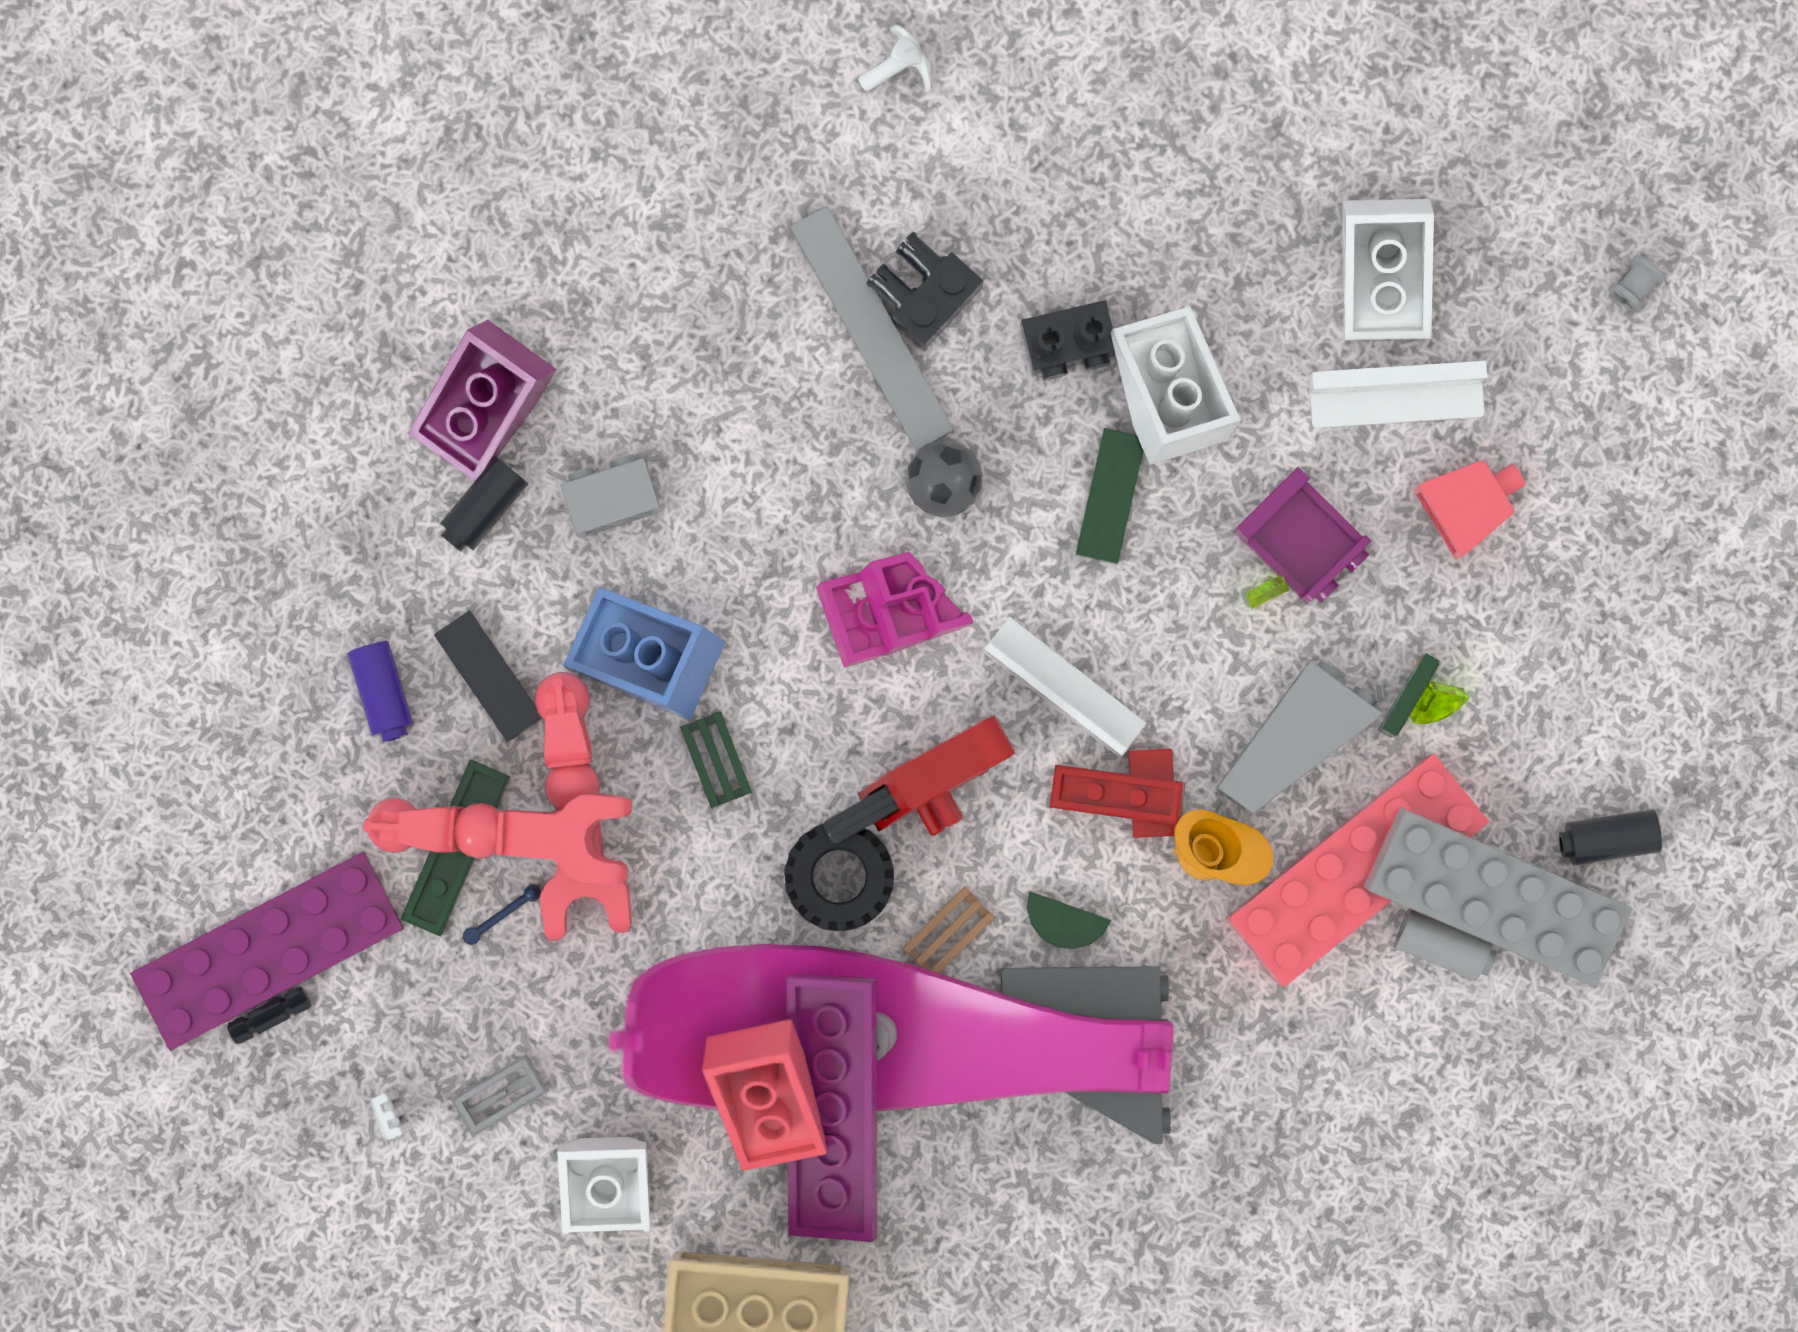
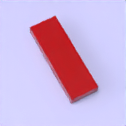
(1117, 794)

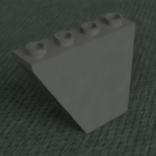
(1103, 994)

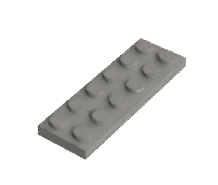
(1497, 897)

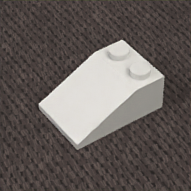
(1387, 269)
(1173, 386)

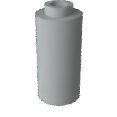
(1444, 945)

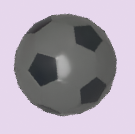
(944, 478)

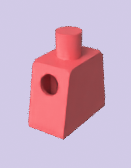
(1469, 503)

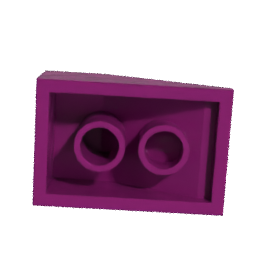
(481, 399)

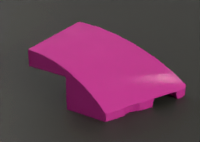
(902, 609)

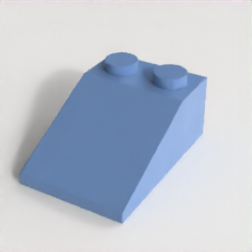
(645, 653)

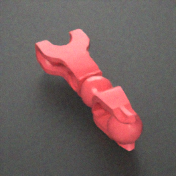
(562, 704)
(485, 831)

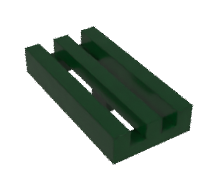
(729, 794)

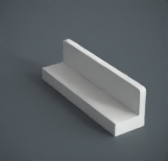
(1397, 394)
(1064, 687)

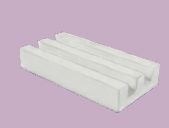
(391, 1114)

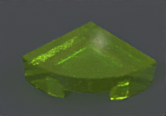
(1438, 703)

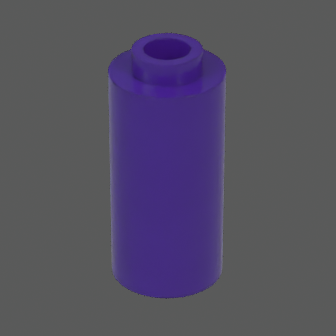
(380, 690)

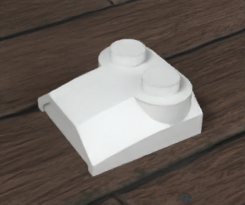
(604, 1185)

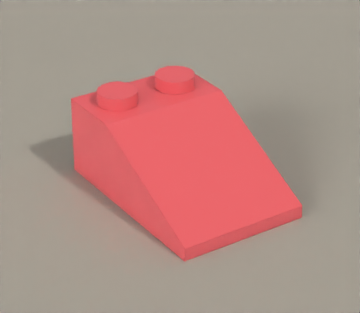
(764, 1094)

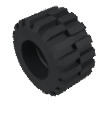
(834, 915)

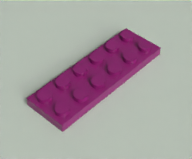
(267, 951)
(838, 1033)

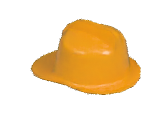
(1221, 849)

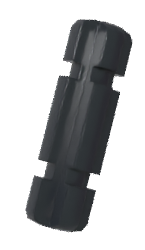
(269, 1015)

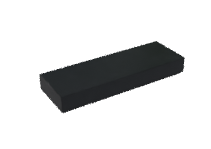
(488, 676)

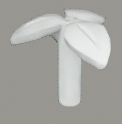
(904, 54)

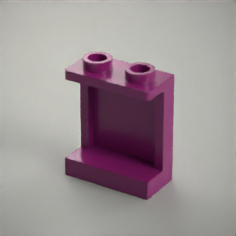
(1303, 538)

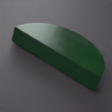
(1064, 924)

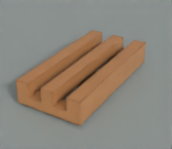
(975, 906)

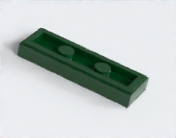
(1110, 496)

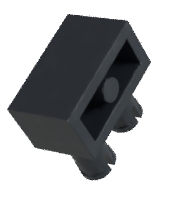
(940, 298)
(1068, 340)

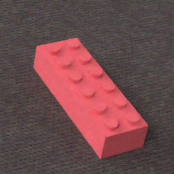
(1323, 892)

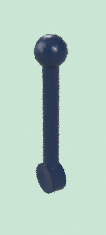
(472, 935)

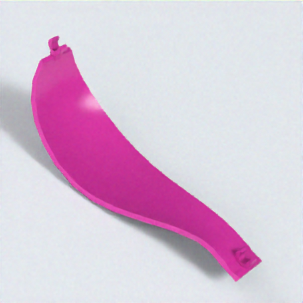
(950, 1042)

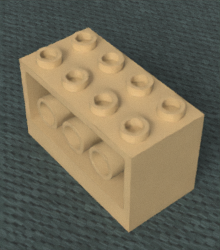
(753, 1295)

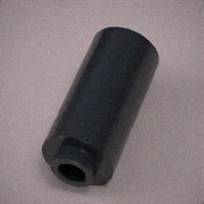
(482, 505)
(1611, 837)

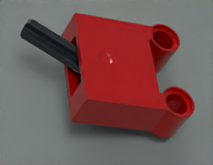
(925, 784)

